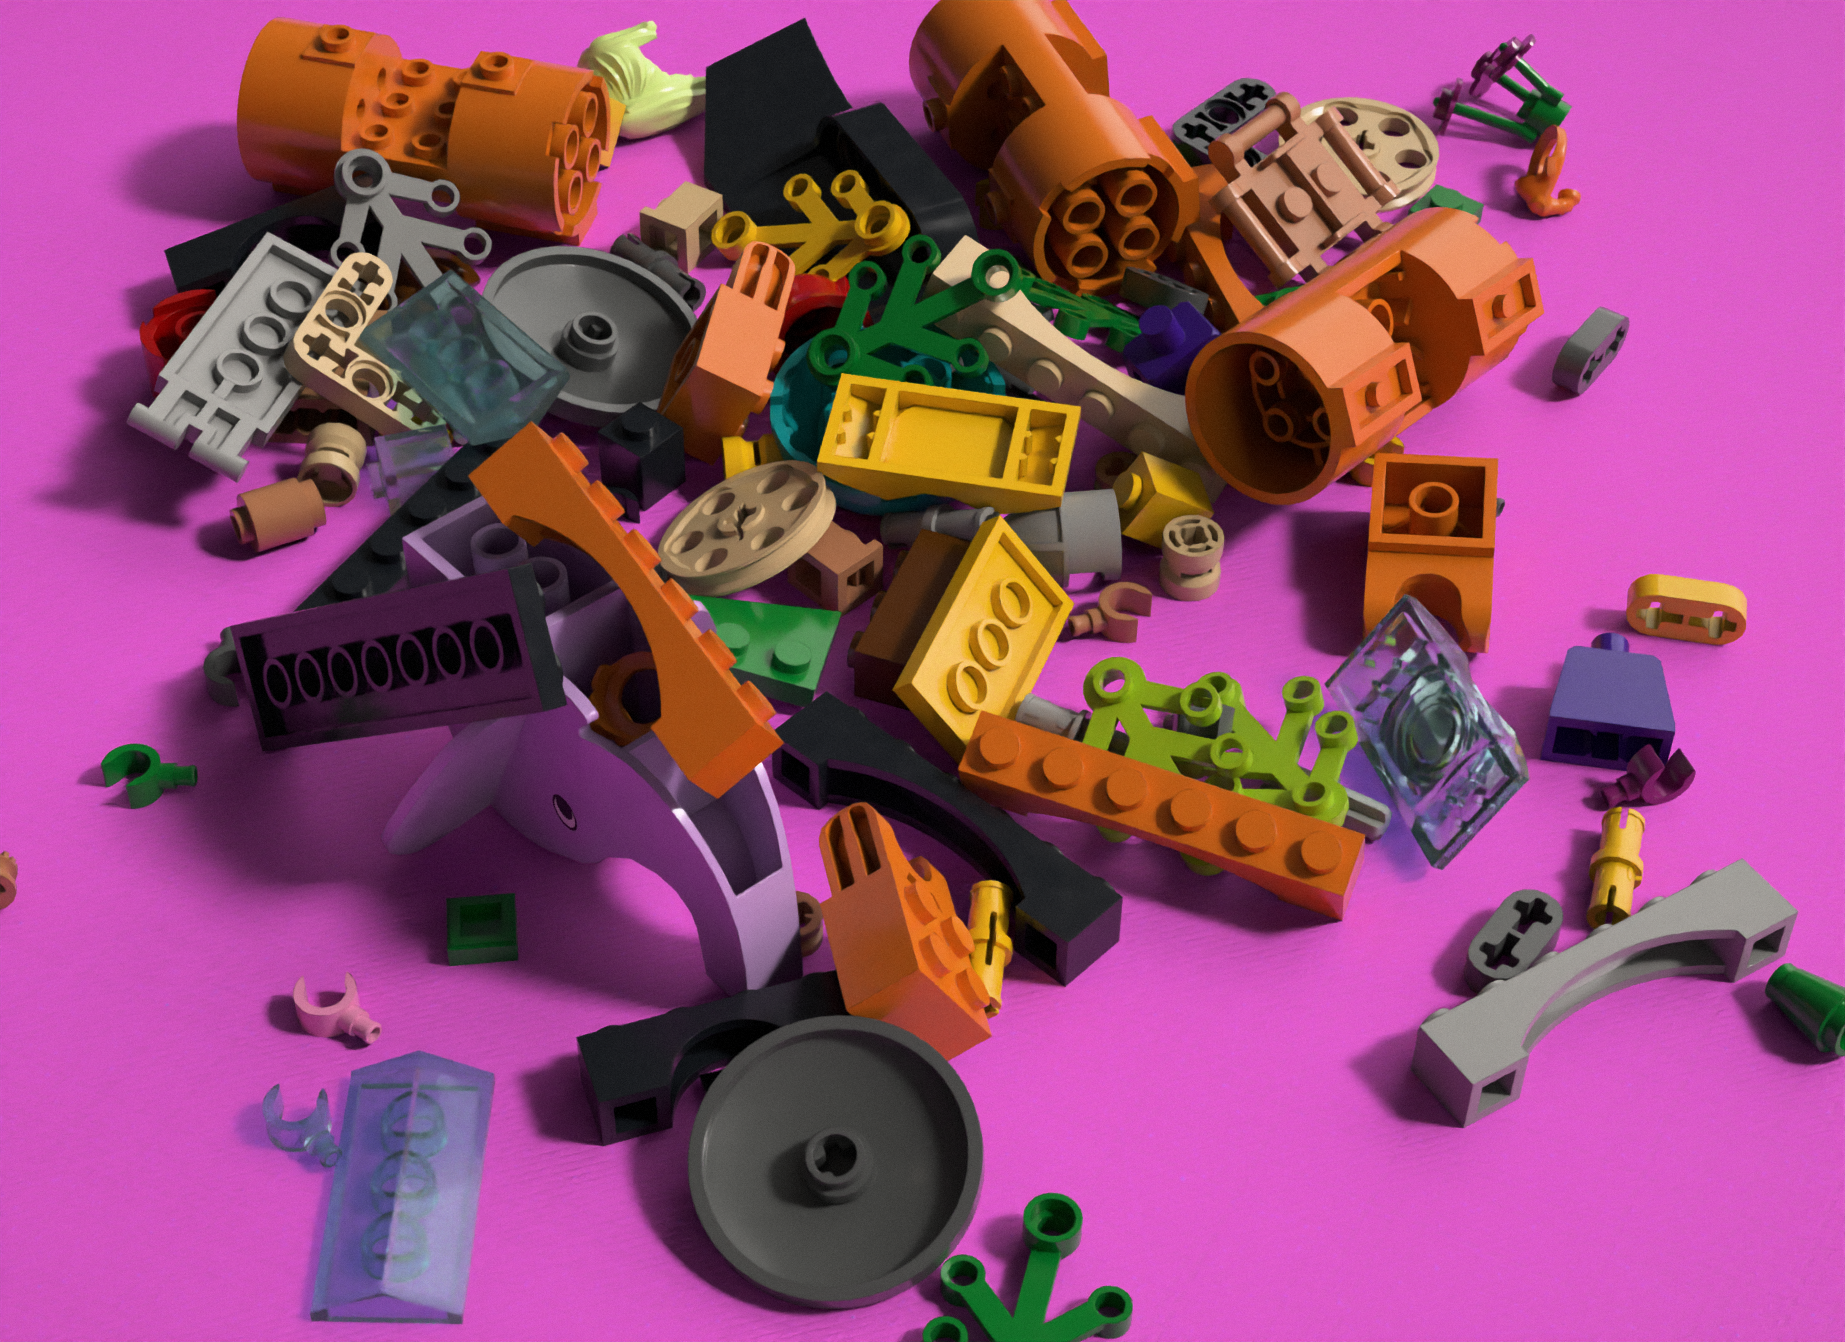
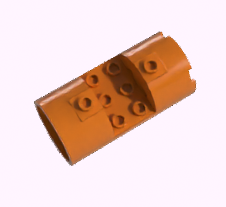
(506, 131)
(1065, 162)
(1358, 354)

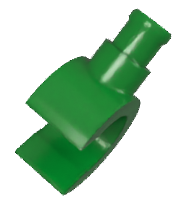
(157, 777)

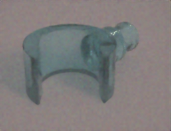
(304, 1135)

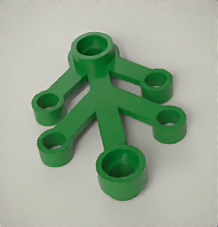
(1080, 313)
(905, 322)
(1041, 1214)

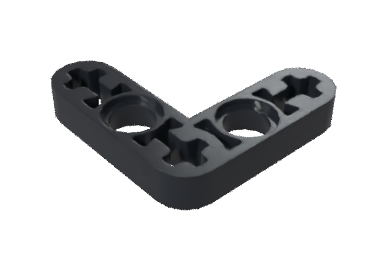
(1232, 105)

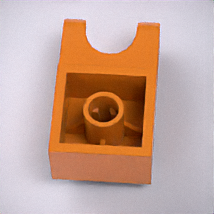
(729, 352)
(1433, 541)
(898, 936)

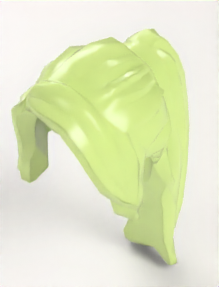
(651, 97)

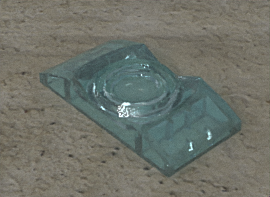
(1429, 730)

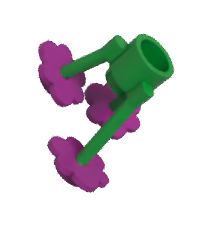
(1540, 106)

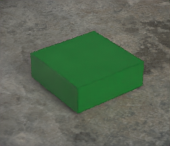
(482, 929)

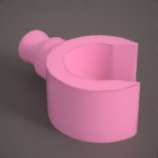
(338, 1018)

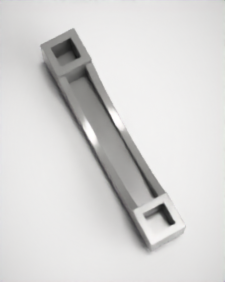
(1716, 925)

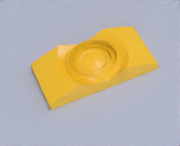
(948, 443)

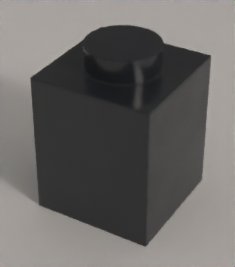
(642, 454)

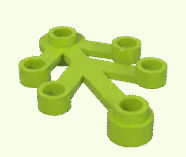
(1155, 744)
(1278, 760)

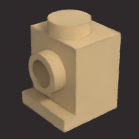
(683, 224)

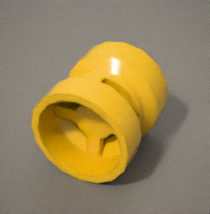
(743, 455)

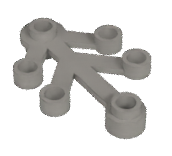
(400, 234)

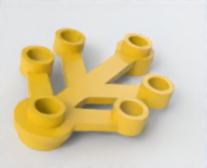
(875, 232)

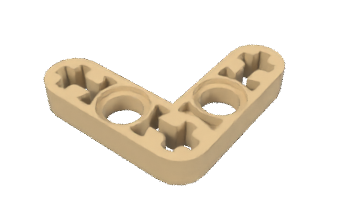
(337, 349)

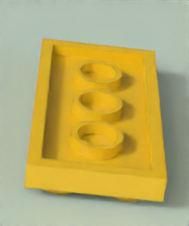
(984, 638)

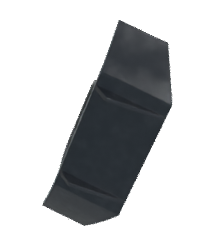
(783, 115)

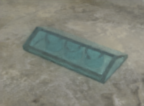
(467, 360)
(405, 1193)

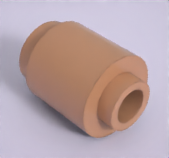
(278, 514)

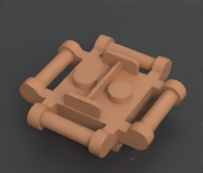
(1297, 196)

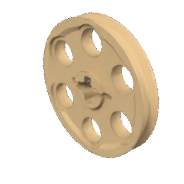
(1384, 151)
(747, 528)

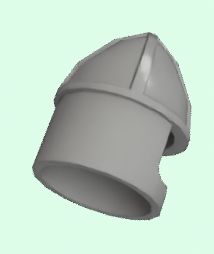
(1074, 537)

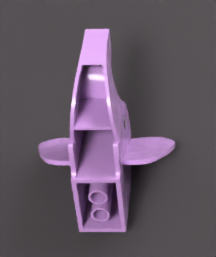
(587, 793)

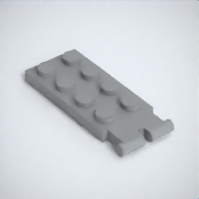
(230, 371)

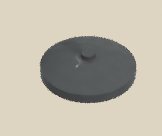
(600, 320)
(836, 1162)

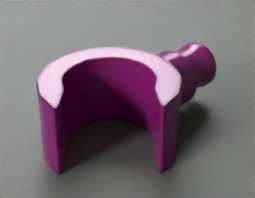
(1651, 778)

